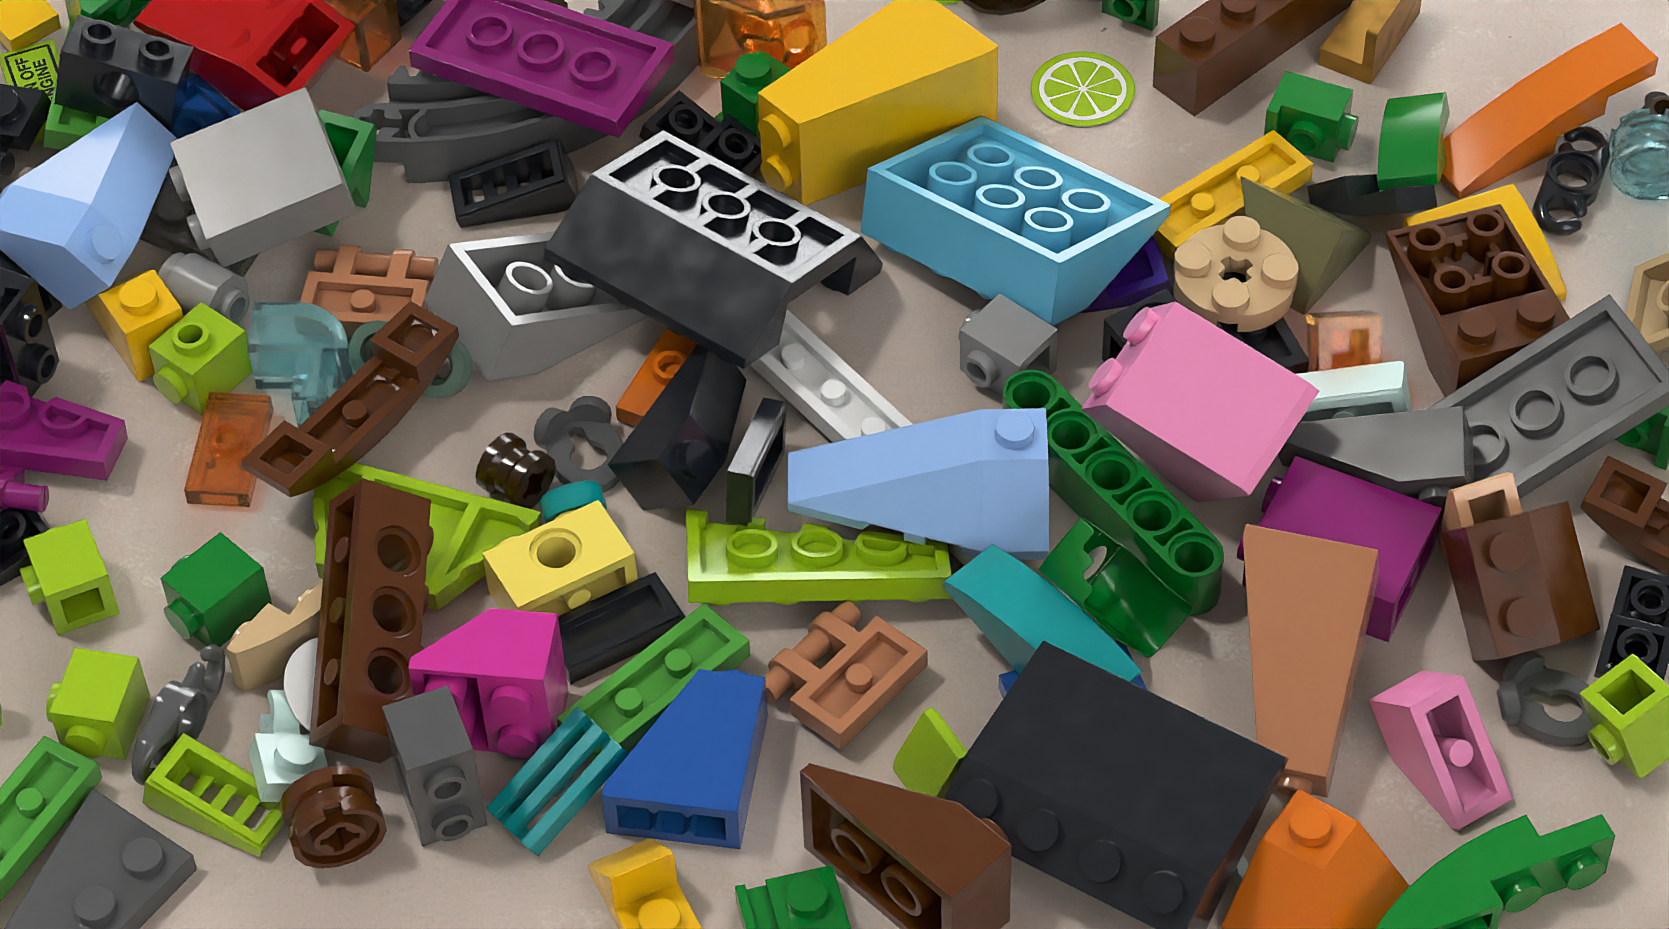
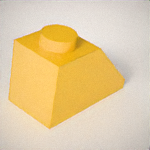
(134, 316)

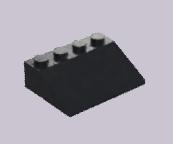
(1117, 789)

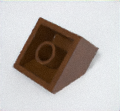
(1520, 582)

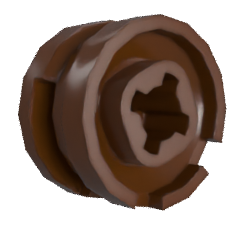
(332, 817)

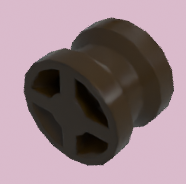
(515, 471)

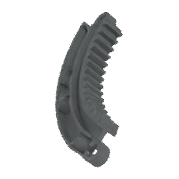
(465, 127)

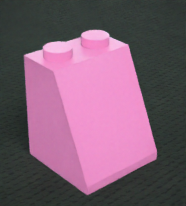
(1197, 402)

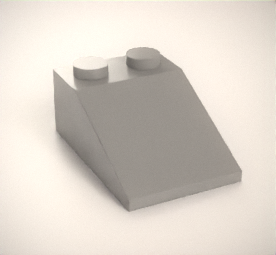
(519, 308)

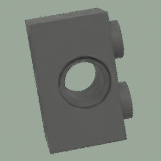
(435, 766)

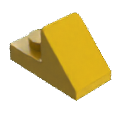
(643, 888)

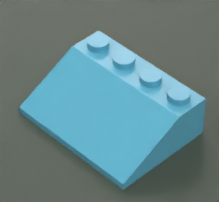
(1009, 217)

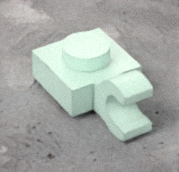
(280, 752)

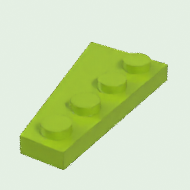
(811, 565)

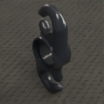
(1556, 195)

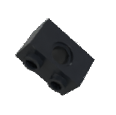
(114, 67)

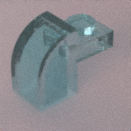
(299, 350)

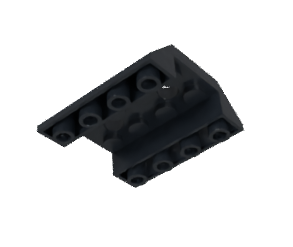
(704, 247)

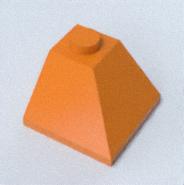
(1315, 874)

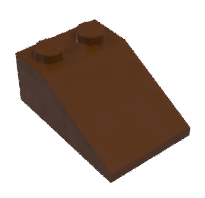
(908, 851)

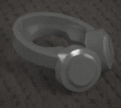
(589, 419)
(1529, 675)

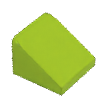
(929, 756)

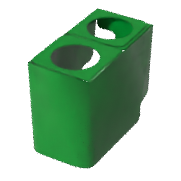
(1124, 594)

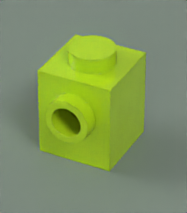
(200, 357)
(69, 577)
(98, 703)
(1629, 716)

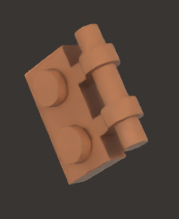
(367, 285)
(855, 683)

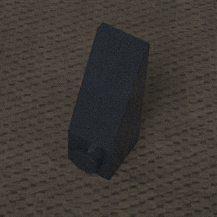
(682, 434)

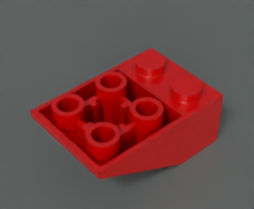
(252, 46)

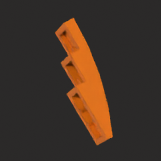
(1551, 101)

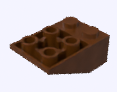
(1472, 292)

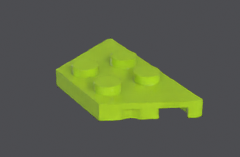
(460, 521)

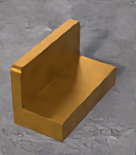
(1367, 37)

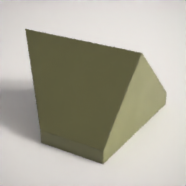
(1317, 238)

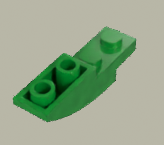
(1502, 872)

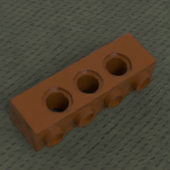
(370, 575)

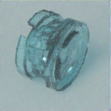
(1641, 155)

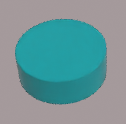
(570, 497)

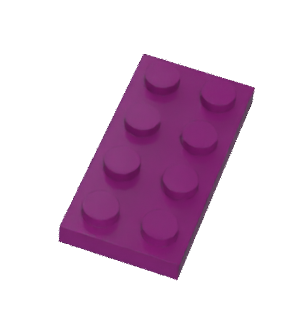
(545, 59)

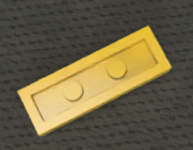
(1218, 193)

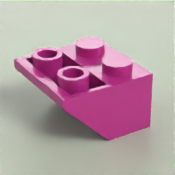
(502, 677)

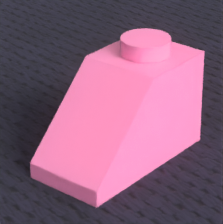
(1442, 745)

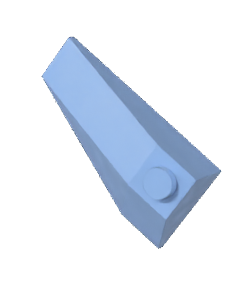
(87, 206)
(946, 480)

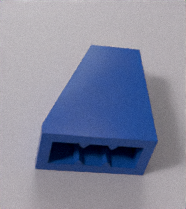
(694, 765)

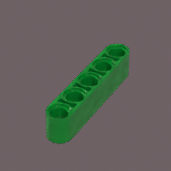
(1119, 494)

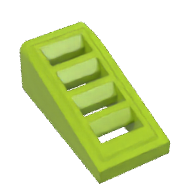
(192, 758)

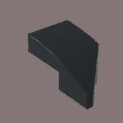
(1361, 197)

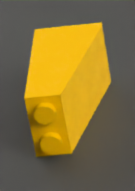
(874, 96)

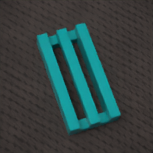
(549, 774)

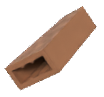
(1306, 641)

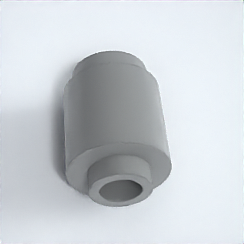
(198, 280)

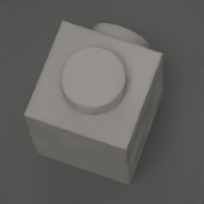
(1005, 341)

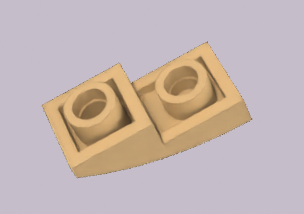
(265, 644)

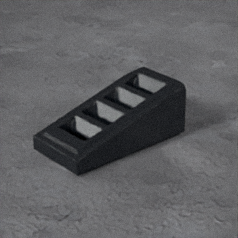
(551, 186)

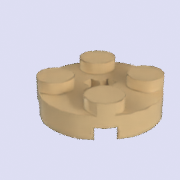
(1242, 249)

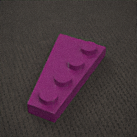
(57, 435)

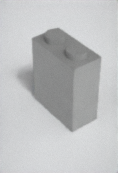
(260, 178)

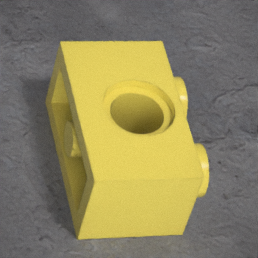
(561, 563)

